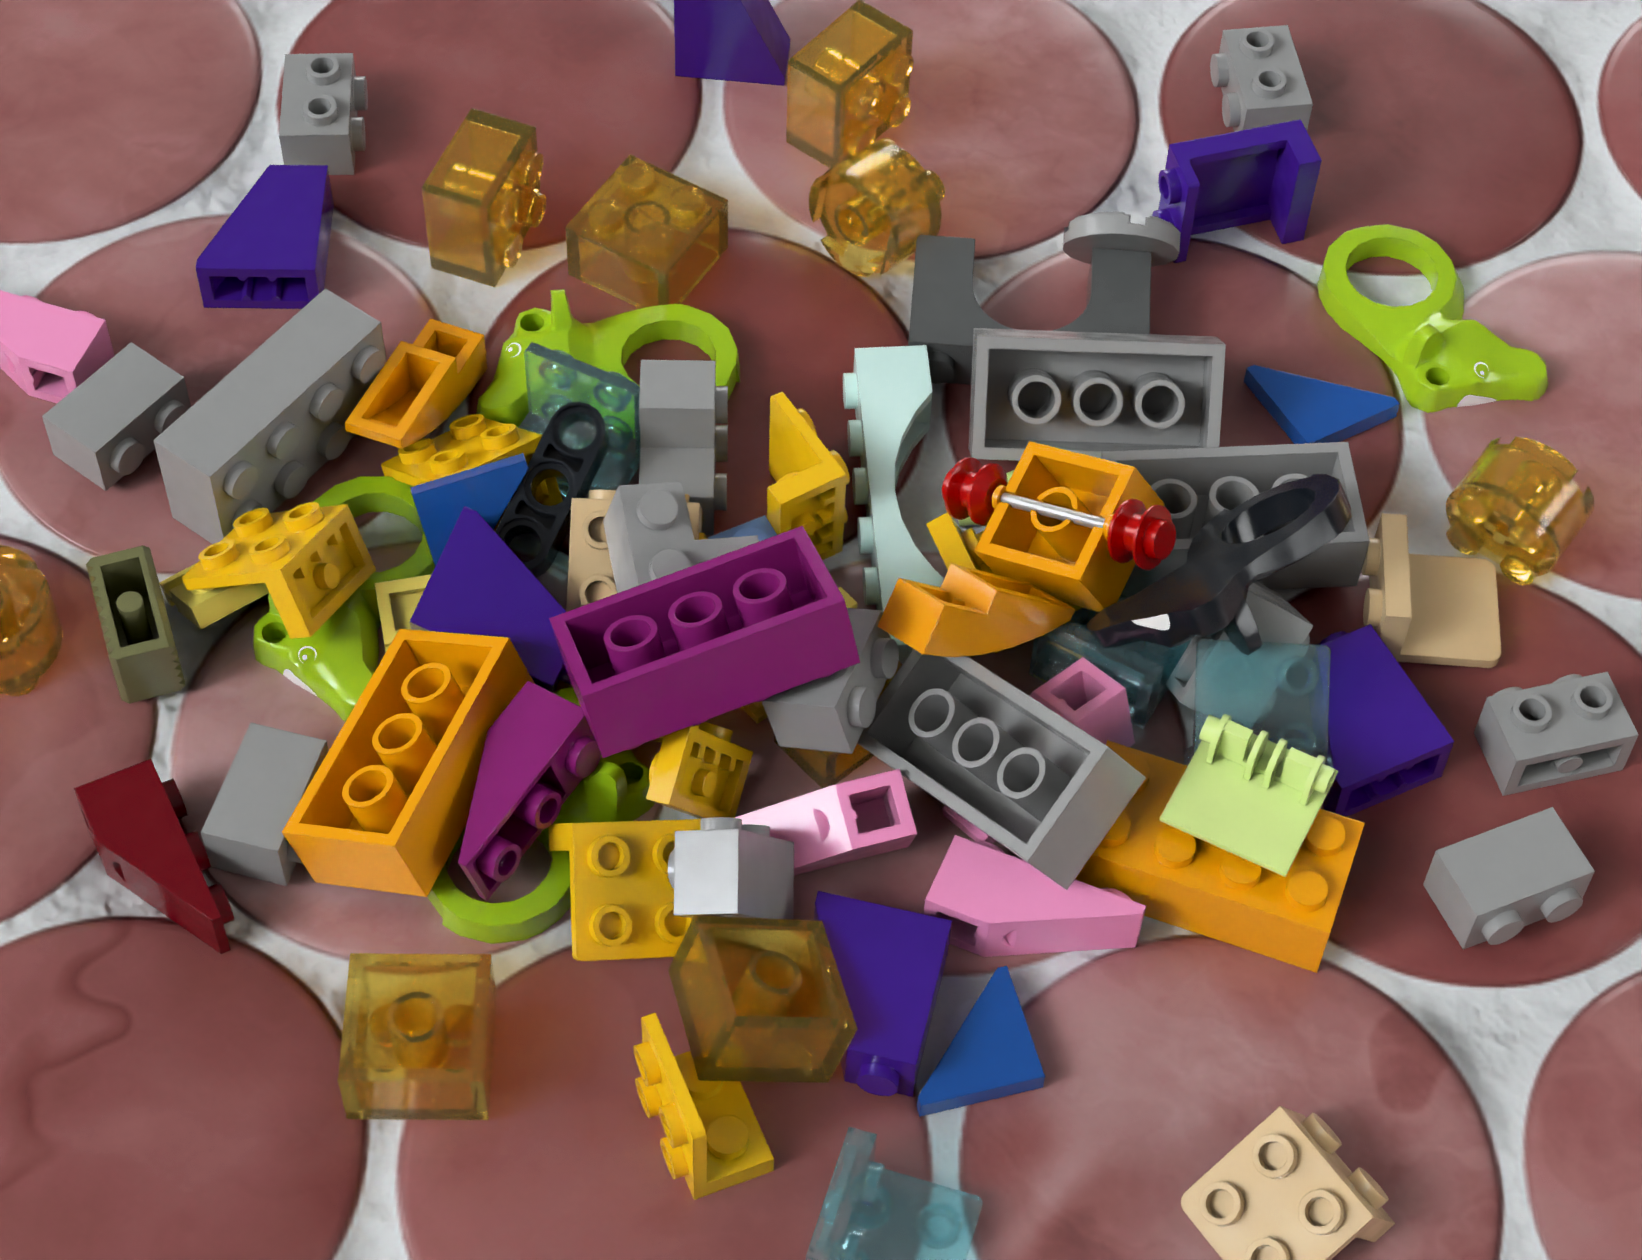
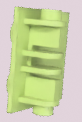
(1249, 794)

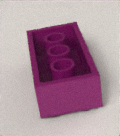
(705, 641)

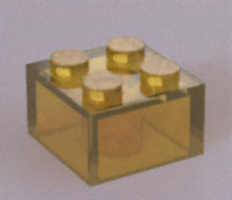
(849, 84)
(483, 197)
(647, 235)
(761, 1000)
(418, 1037)

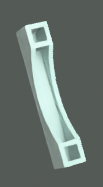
(892, 415)

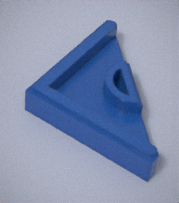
(1317, 409)
(480, 488)
(988, 1055)

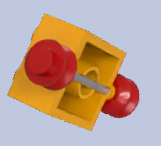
(1063, 521)

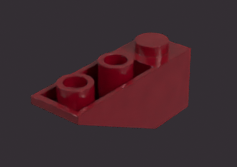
(147, 852)

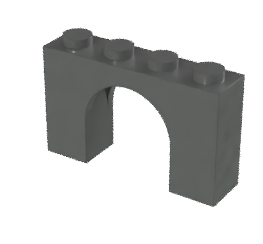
(948, 312)

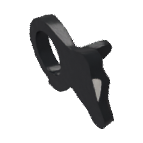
(1223, 563)

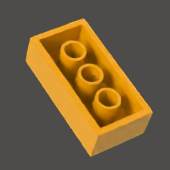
(406, 763)
(1215, 890)

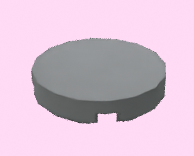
(1115, 231)

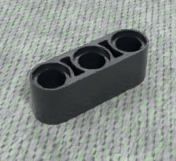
(550, 460)

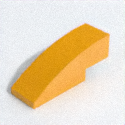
(420, 385)
(970, 613)

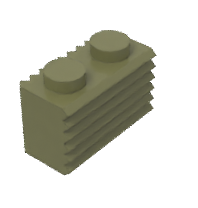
(135, 624)

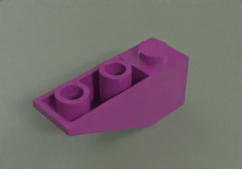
(525, 775)

